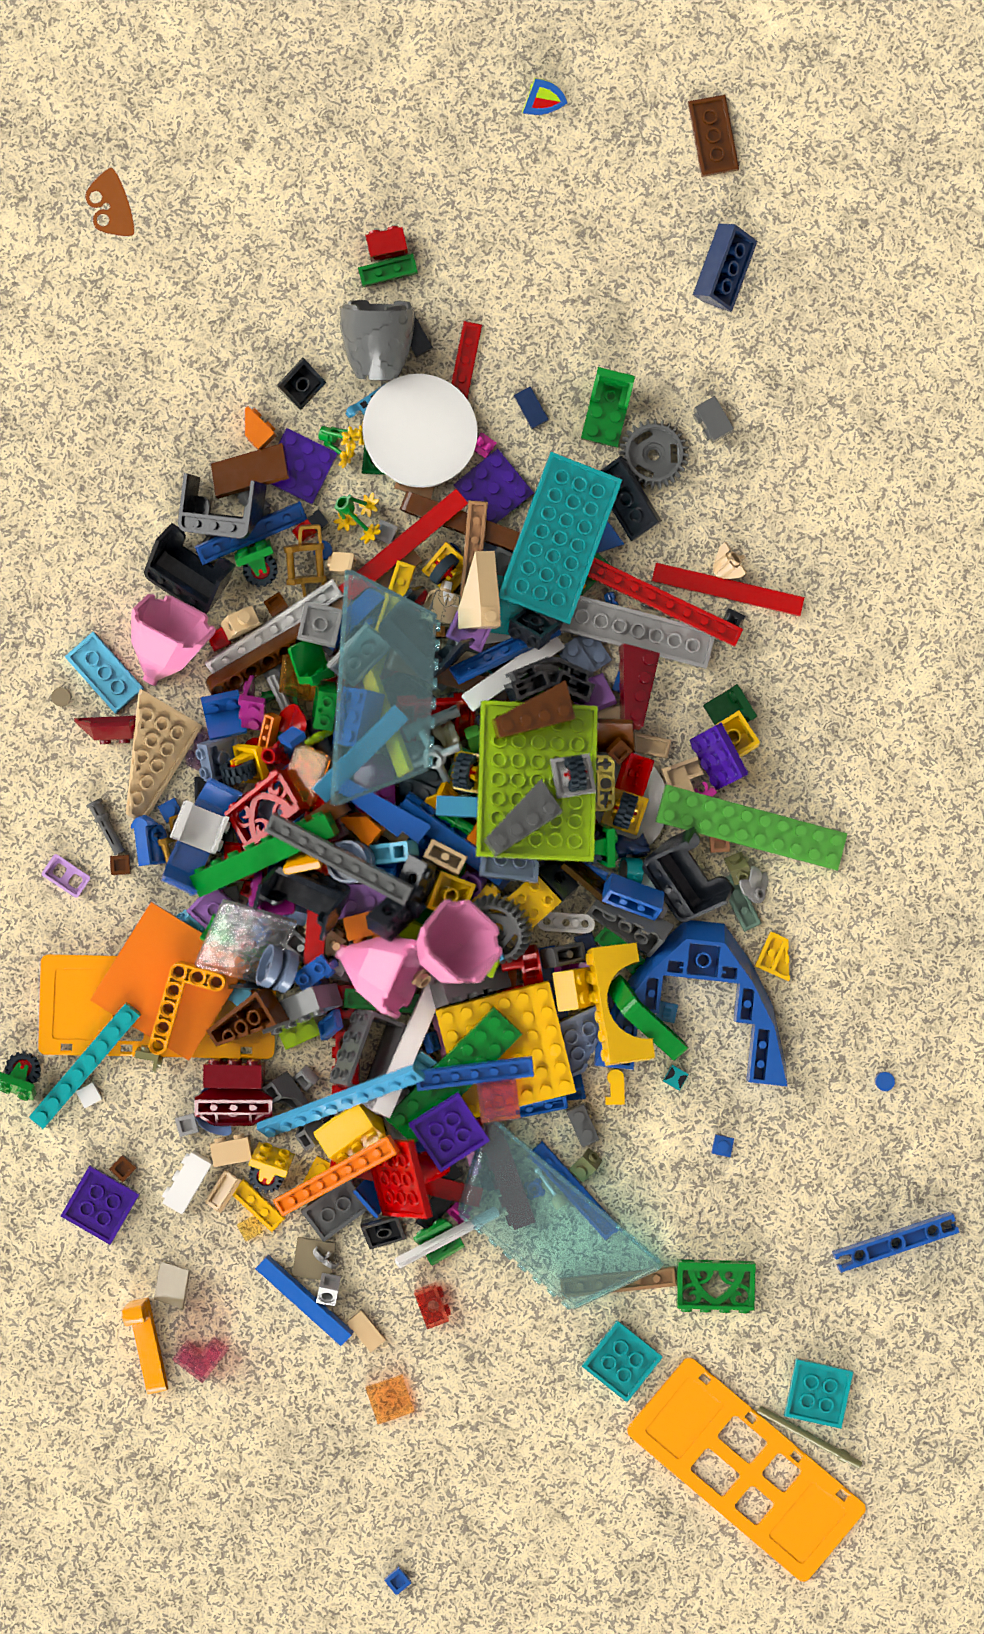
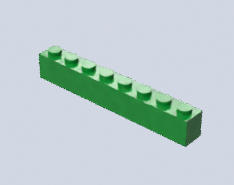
(257, 856)

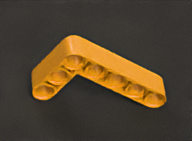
(175, 999)
(140, 1316)

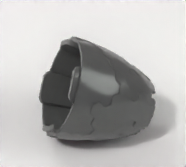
(377, 337)

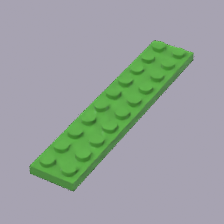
(751, 827)

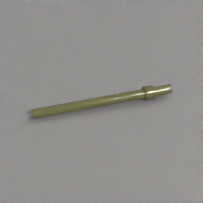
(842, 1455)

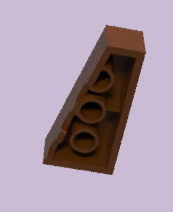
(539, 712)
(252, 1015)

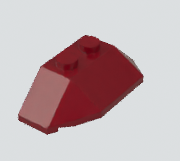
(108, 728)
(233, 1106)

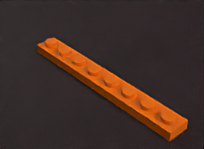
(336, 1175)

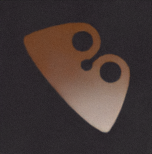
(119, 212)

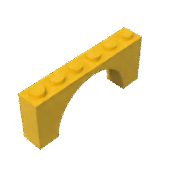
(616, 1044)

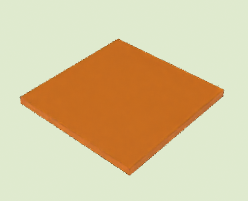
(142, 974)

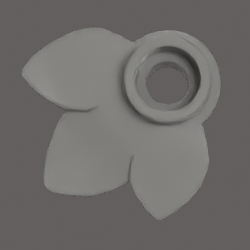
(755, 886)

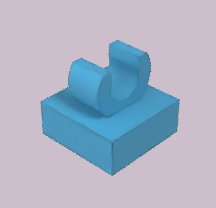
(667, 1011)

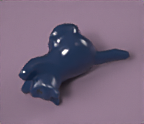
(635, 847)

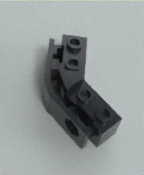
(579, 687)
(550, 871)
(390, 917)

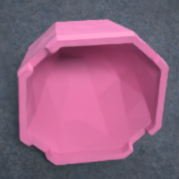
(167, 635)
(454, 925)
(382, 971)

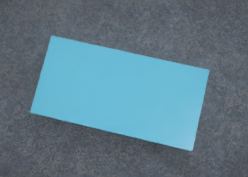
(104, 672)

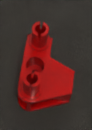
(529, 965)

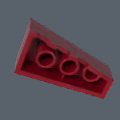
(637, 676)

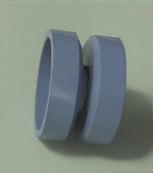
(358, 849)
(277, 968)

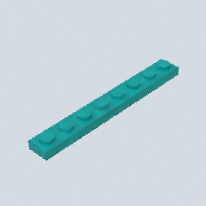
(84, 1065)

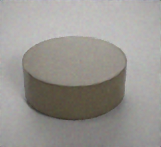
(61, 697)

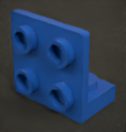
(222, 715)

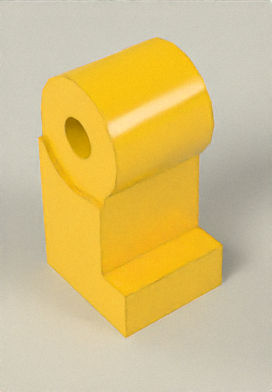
(617, 1092)

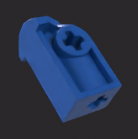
(147, 834)

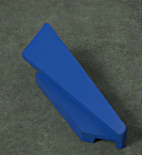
(392, 817)
(555, 1103)

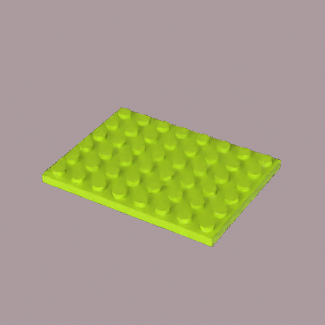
(516, 764)

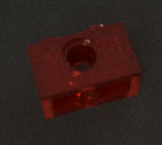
(436, 1316)

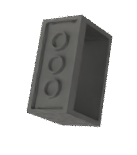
(354, 1042)

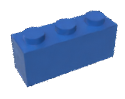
(633, 896)

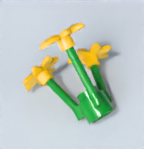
(349, 436)
(345, 509)

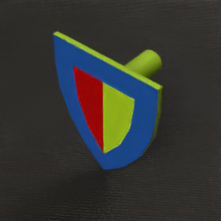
(543, 98)

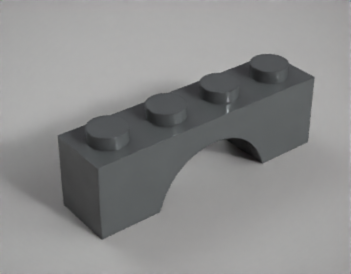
(286, 1091)

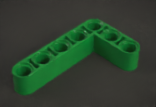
(645, 1019)

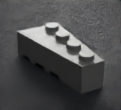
(527, 816)
(451, 993)

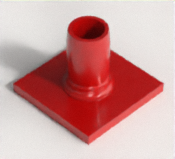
(402, 1182)

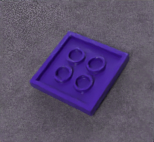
(307, 466)
(495, 483)
(718, 756)
(449, 1131)
(100, 1205)

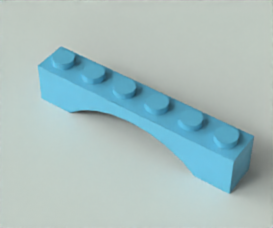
(394, 851)

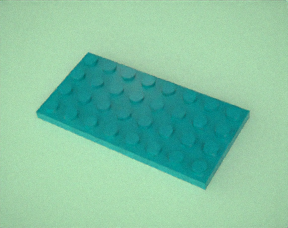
(559, 538)

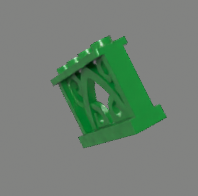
(694, 1268)

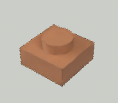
(718, 845)

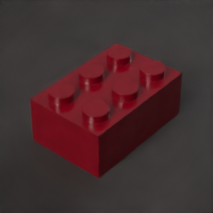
(234, 1073)

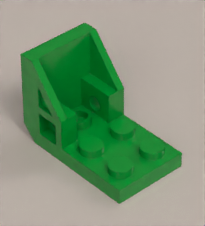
(607, 407)

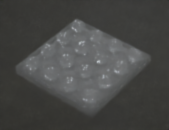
(240, 938)

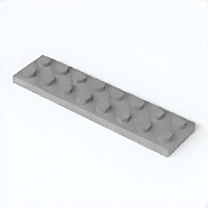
(624, 625)

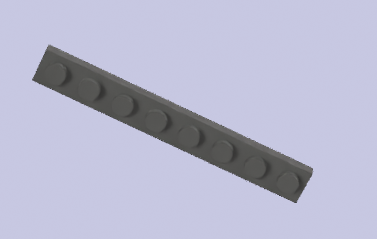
(338, 858)

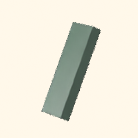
(743, 908)

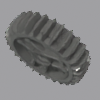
(660, 441)
(512, 921)

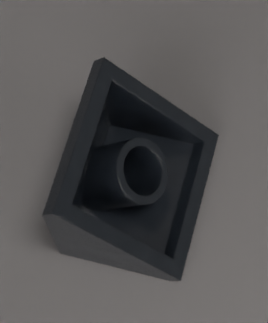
(301, 384)
(382, 1230)

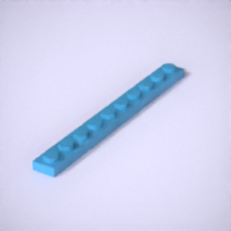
(340, 1101)

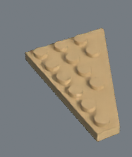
(159, 746)

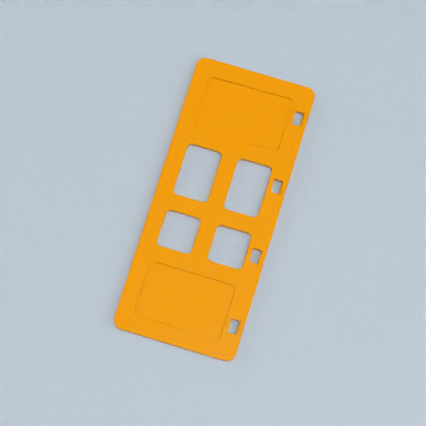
(73, 1019)
(804, 1519)

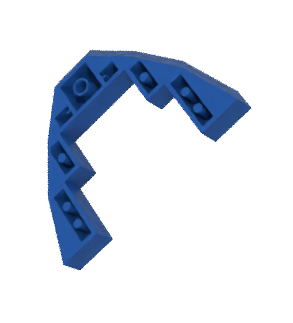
(712, 954)

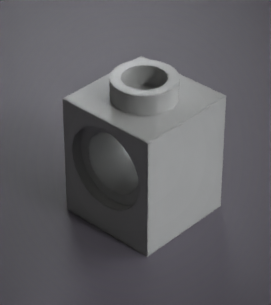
(328, 1289)

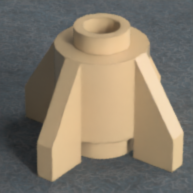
(728, 564)

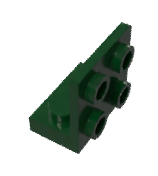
(729, 703)

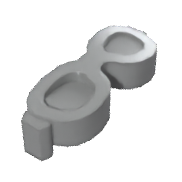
(324, 1259)

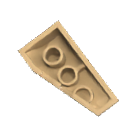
(480, 596)

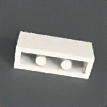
(186, 1181)

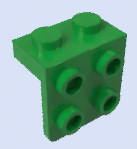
(309, 663)
(439, 1227)

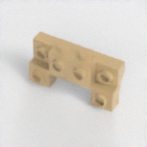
(681, 773)

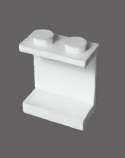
(200, 828)

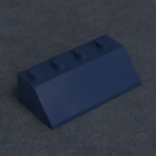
(725, 267)

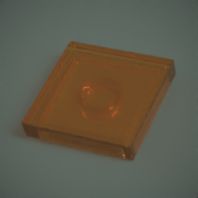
(289, 682)
(389, 1399)

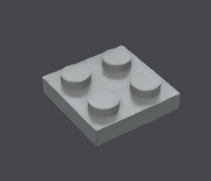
(319, 624)

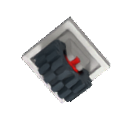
(573, 776)

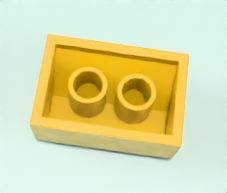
(350, 1132)

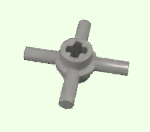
(440, 753)

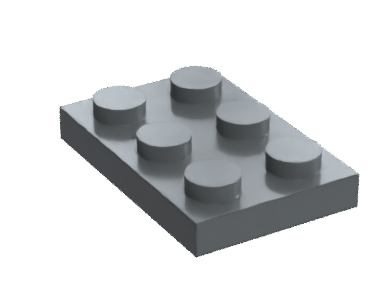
(333, 1210)

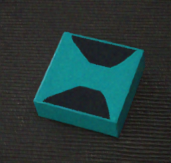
(675, 1077)

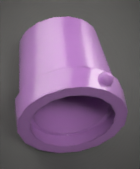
(473, 877)

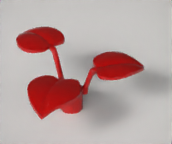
(290, 716)

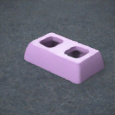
(63, 882)

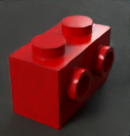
(386, 243)

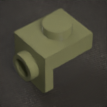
(737, 867)
(144, 1053)
(586, 1165)

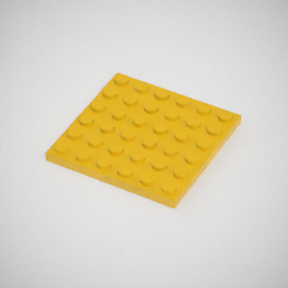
(535, 1015)

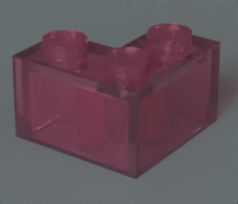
(200, 1362)

